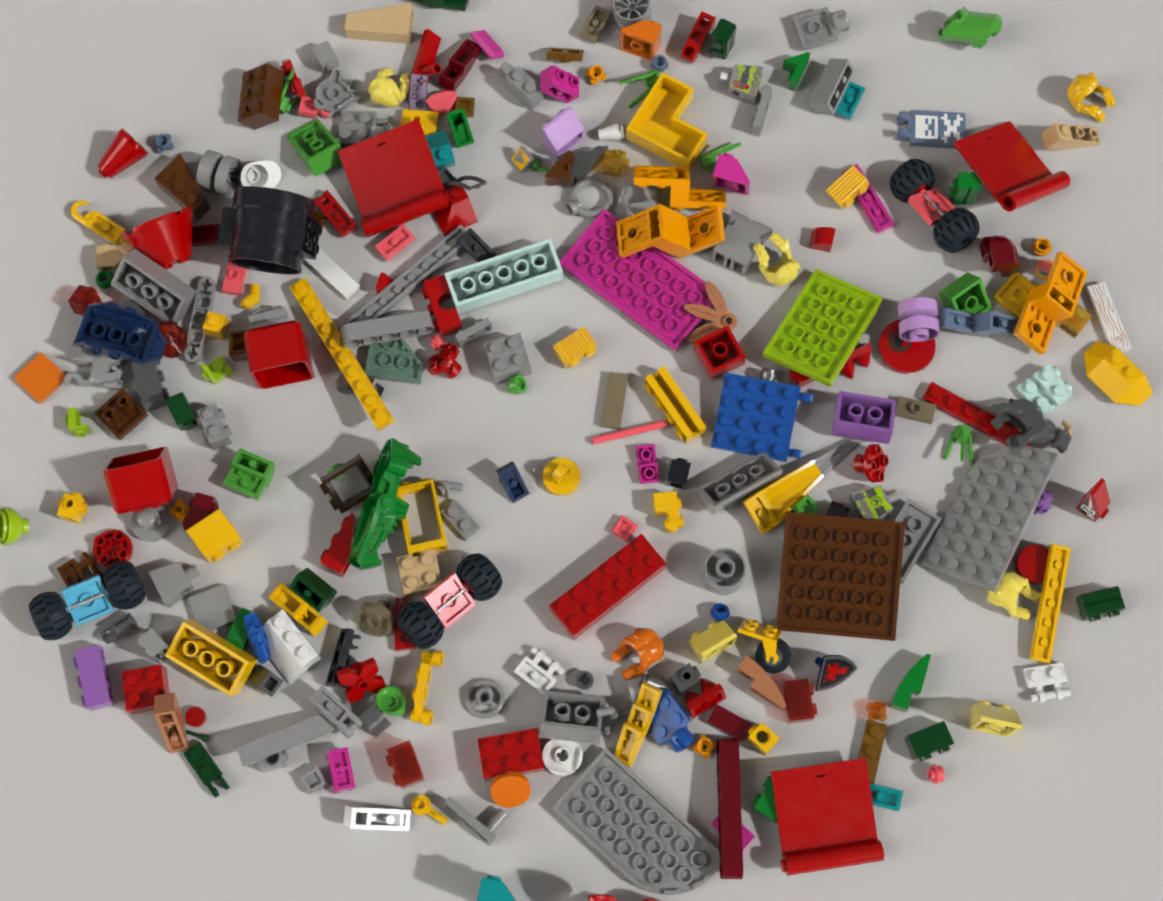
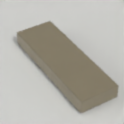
(614, 401)

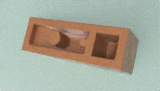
(171, 723)

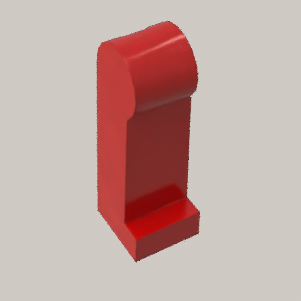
(698, 37)

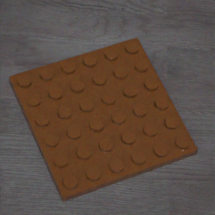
(840, 576)

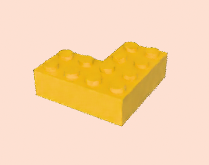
(659, 124)

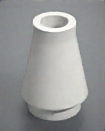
(612, 132)

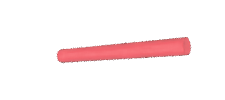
(629, 432)

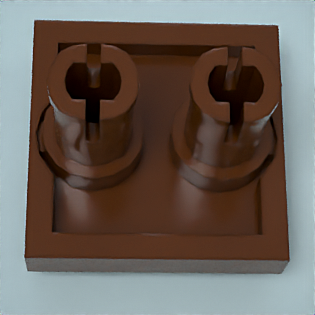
(121, 414)

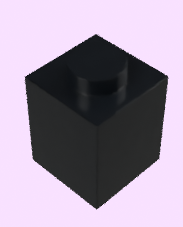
(678, 473)

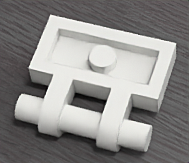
(535, 675)
(1044, 676)

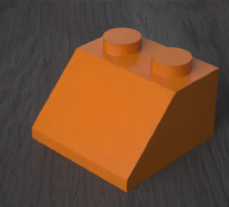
(641, 39)

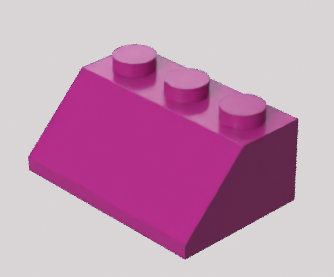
(730, 175)

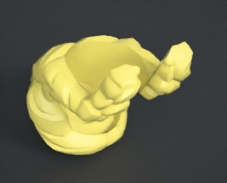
(385, 91)
(785, 269)
(1008, 593)

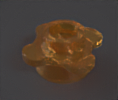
(880, 707)

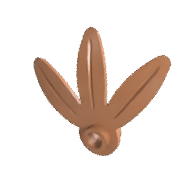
(717, 317)

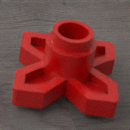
(361, 678)

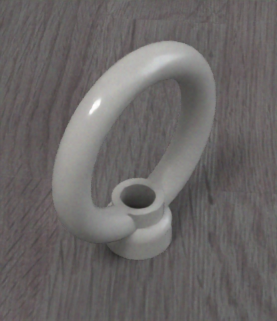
(574, 205)

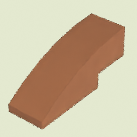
(762, 683)

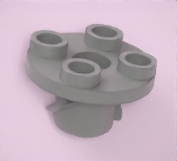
(150, 523)

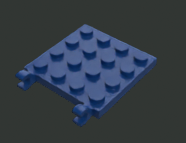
(757, 417)

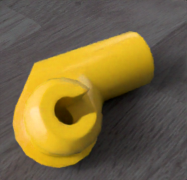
(252, 299)

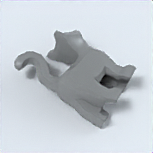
(650, 194)
(100, 372)

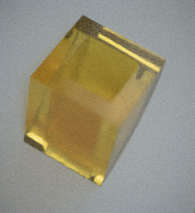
(1077, 322)

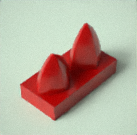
(862, 356)
(711, 695)

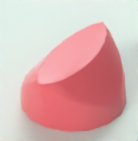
(442, 101)

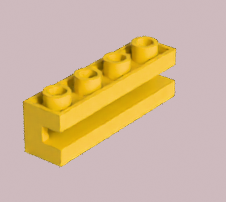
(675, 405)

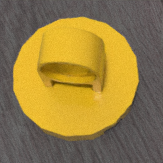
(561, 476)

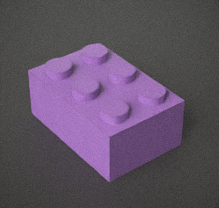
(864, 417)

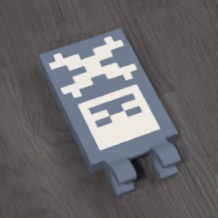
(931, 128)

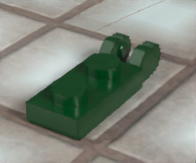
(205, 767)

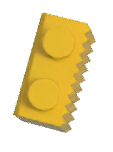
(848, 187)
(575, 347)

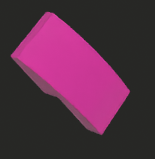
(647, 464)

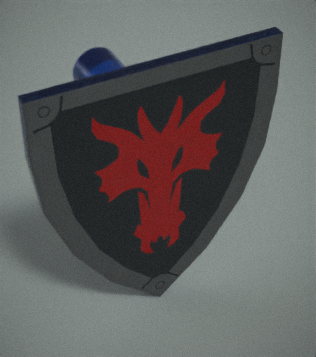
(833, 671)

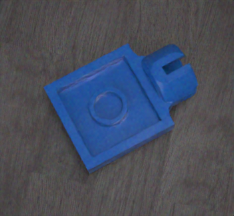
(671, 723)

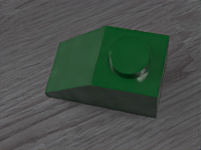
(182, 411)

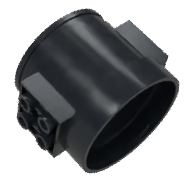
(270, 230)

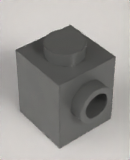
(685, 678)

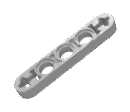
(197, 312)

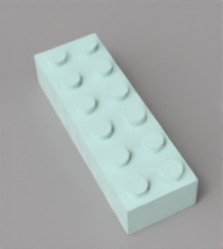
(504, 276)

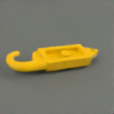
(99, 224)

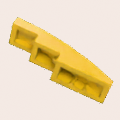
(638, 723)

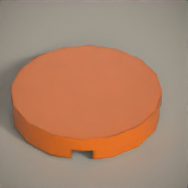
(510, 789)

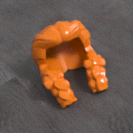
(649, 649)

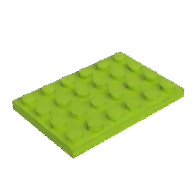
(823, 327)

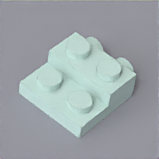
(1045, 389)

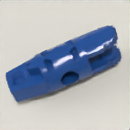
(257, 637)

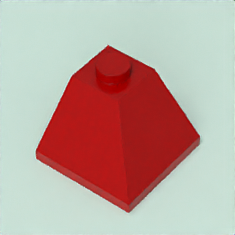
(458, 213)

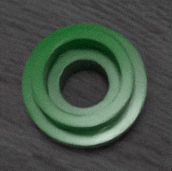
(103, 275)

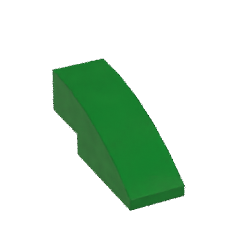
(910, 684)

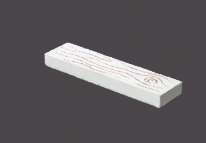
(1108, 316)

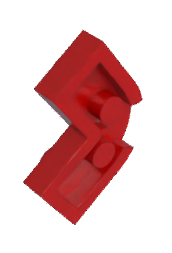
(295, 84)

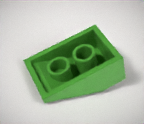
(315, 147)

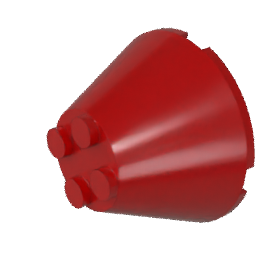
(164, 238)

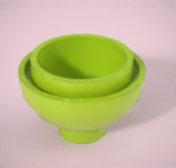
(11, 526)

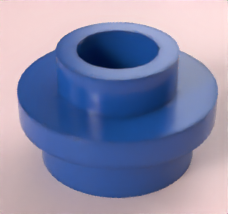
(720, 612)

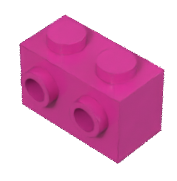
(559, 84)

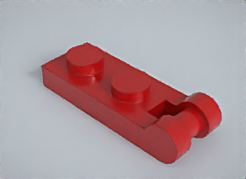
(335, 214)

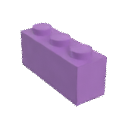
(93, 677)

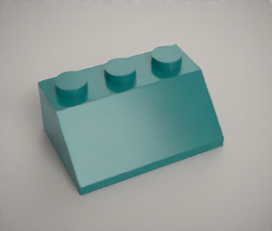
(441, 149)
(494, 889)

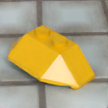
(1116, 375)

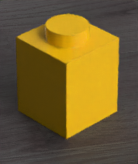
(216, 325)

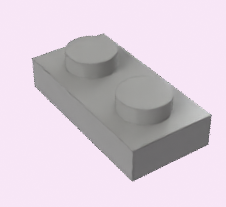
(469, 334)
(460, 520)

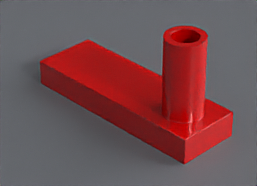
(426, 55)

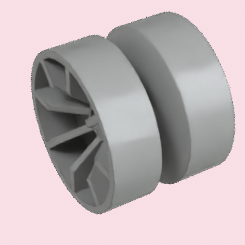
(631, 11)
(219, 172)
(724, 571)

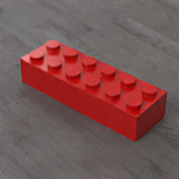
(607, 586)

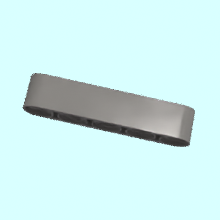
(386, 329)

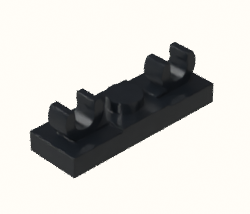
(341, 656)

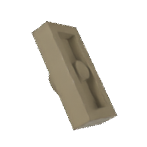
(595, 24)
(915, 410)

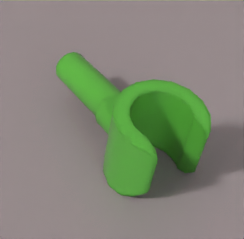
(536, 166)

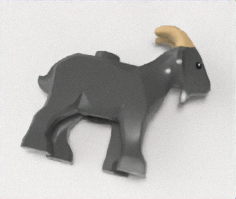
(1031, 425)

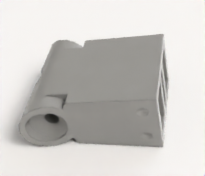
(740, 237)

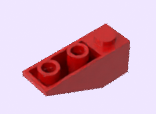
(338, 553)

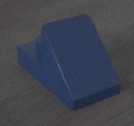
(512, 482)

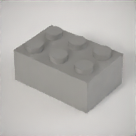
(571, 717)

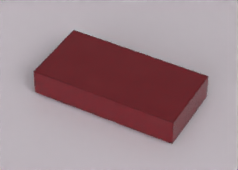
(729, 722)

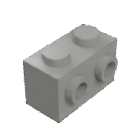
(216, 432)

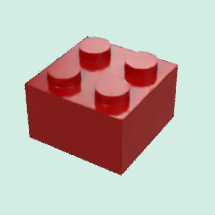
(719, 352)
(142, 686)

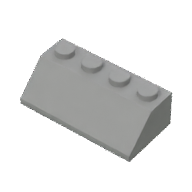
(739, 482)

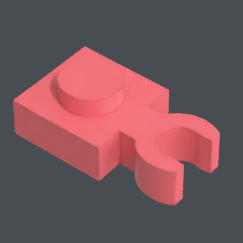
(307, 109)

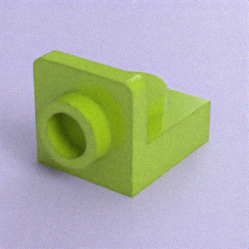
(216, 370)

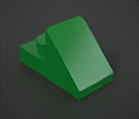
(796, 66)
(460, 127)

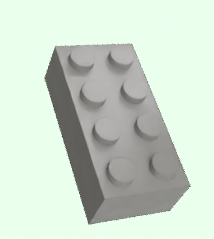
(152, 287)

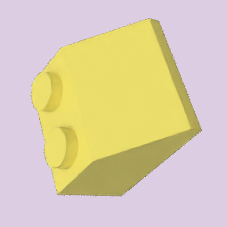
(712, 641)

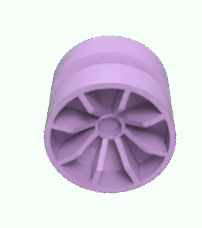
(918, 319)

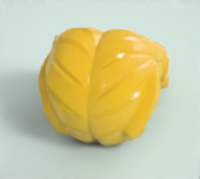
(1083, 86)

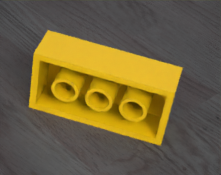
(211, 657)

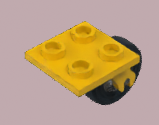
(772, 653)

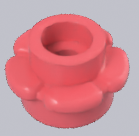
(437, 342)
(935, 774)

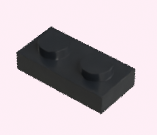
(475, 246)

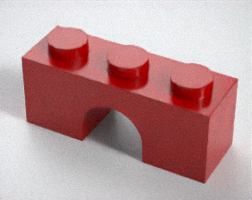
(437, 291)

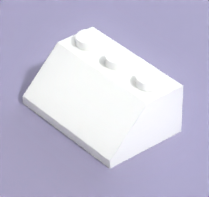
(289, 647)

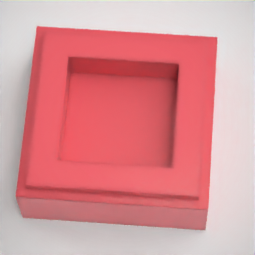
(624, 528)

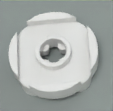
(565, 767)

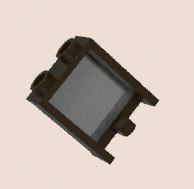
(348, 484)

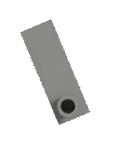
(485, 832)

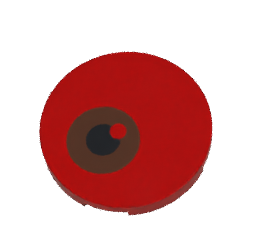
(903, 355)

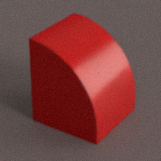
(822, 238)

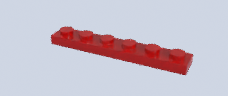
(968, 413)

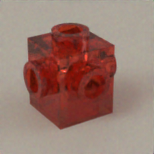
(82, 297)

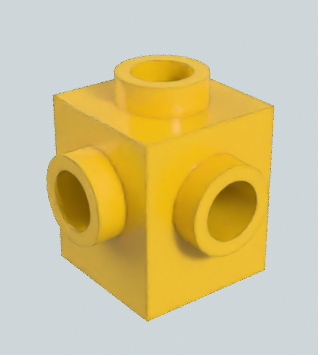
(72, 507)

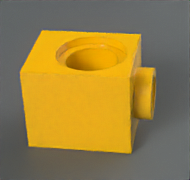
(764, 747)

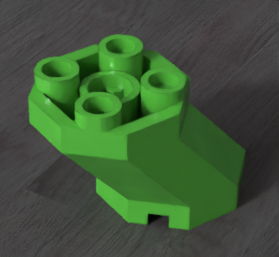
(970, 27)

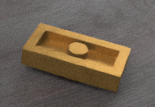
(564, 54)

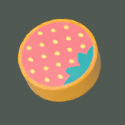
(1043, 268)

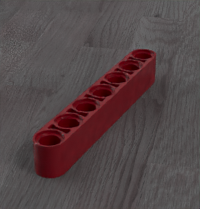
(729, 808)

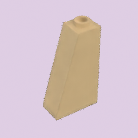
(381, 24)

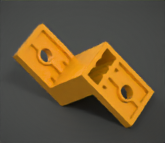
(670, 231)

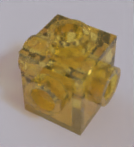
(615, 163)

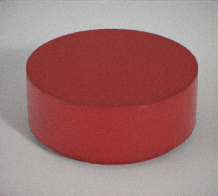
(195, 717)

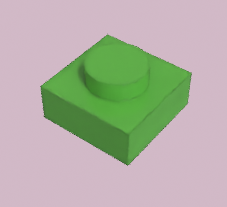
(807, 505)

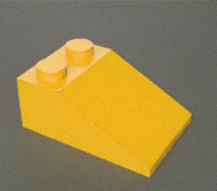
(215, 536)

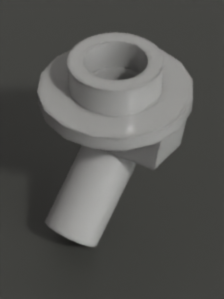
(443, 488)

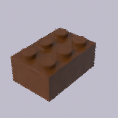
(260, 96)

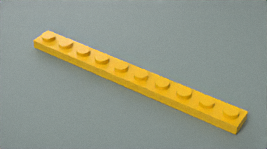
(343, 356)

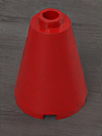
(121, 155)

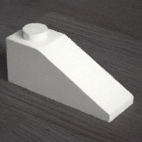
(376, 818)

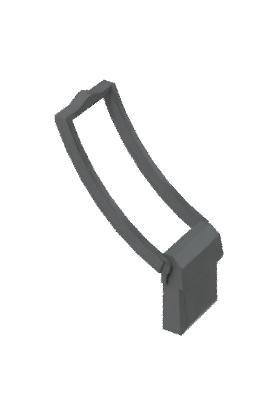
(449, 180)

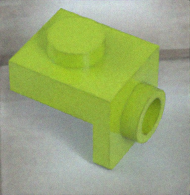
(73, 421)

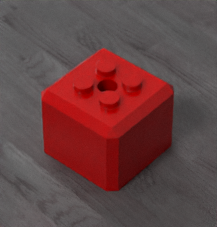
(278, 354)
(140, 480)

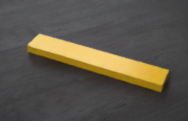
(1049, 603)

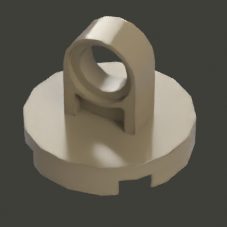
(376, 618)

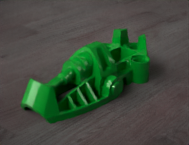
(383, 508)

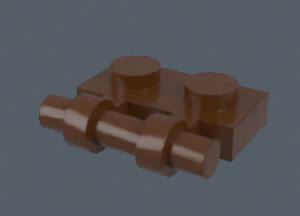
(73, 572)

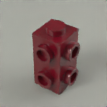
(200, 507)

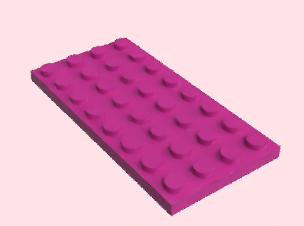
(642, 286)

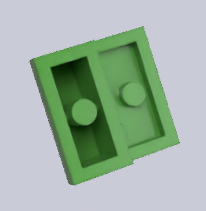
(249, 474)

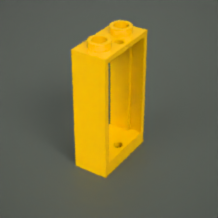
(439, 544)

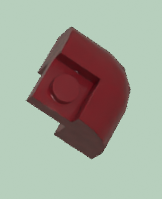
(1000, 254)

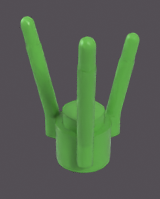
(649, 80)
(284, 106)
(709, 160)
(962, 436)

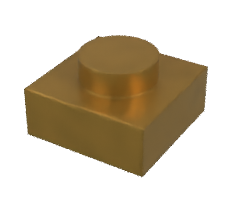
(466, 103)

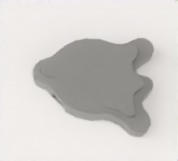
(335, 93)

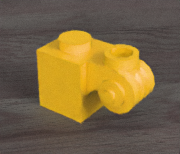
(668, 505)

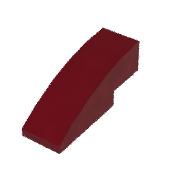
(459, 65)

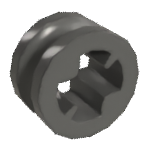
(580, 684)

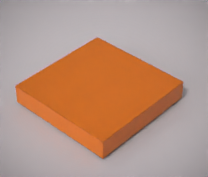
(40, 377)

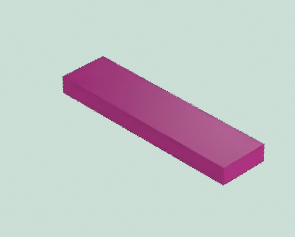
(874, 208)

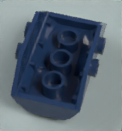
(120, 334)

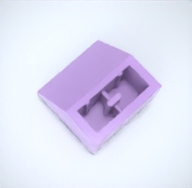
(562, 132)

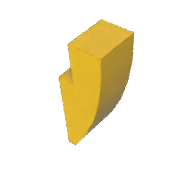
(298, 609)

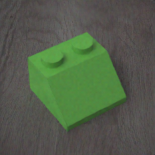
(966, 295)

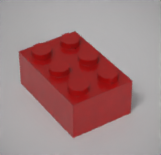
(511, 752)

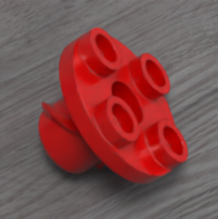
(445, 362)
(872, 463)

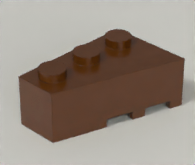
(181, 186)

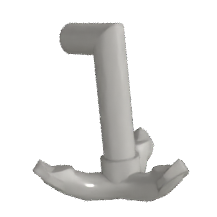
(612, 714)

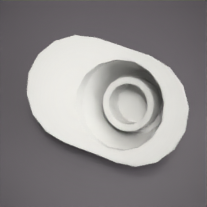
(260, 174)

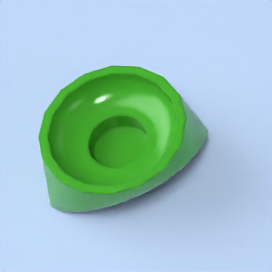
(391, 701)

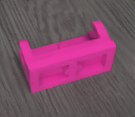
(340, 770)

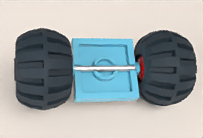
(86, 600)

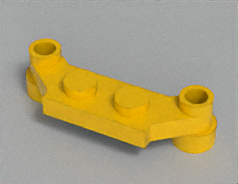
(420, 693)

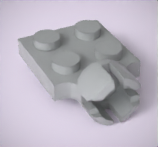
(820, 27)
(359, 126)

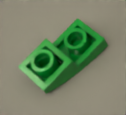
(237, 633)

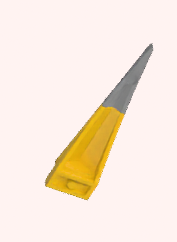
(773, 500)

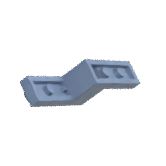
(979, 324)

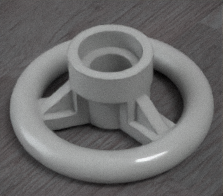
(485, 691)

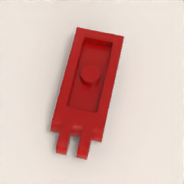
(401, 640)

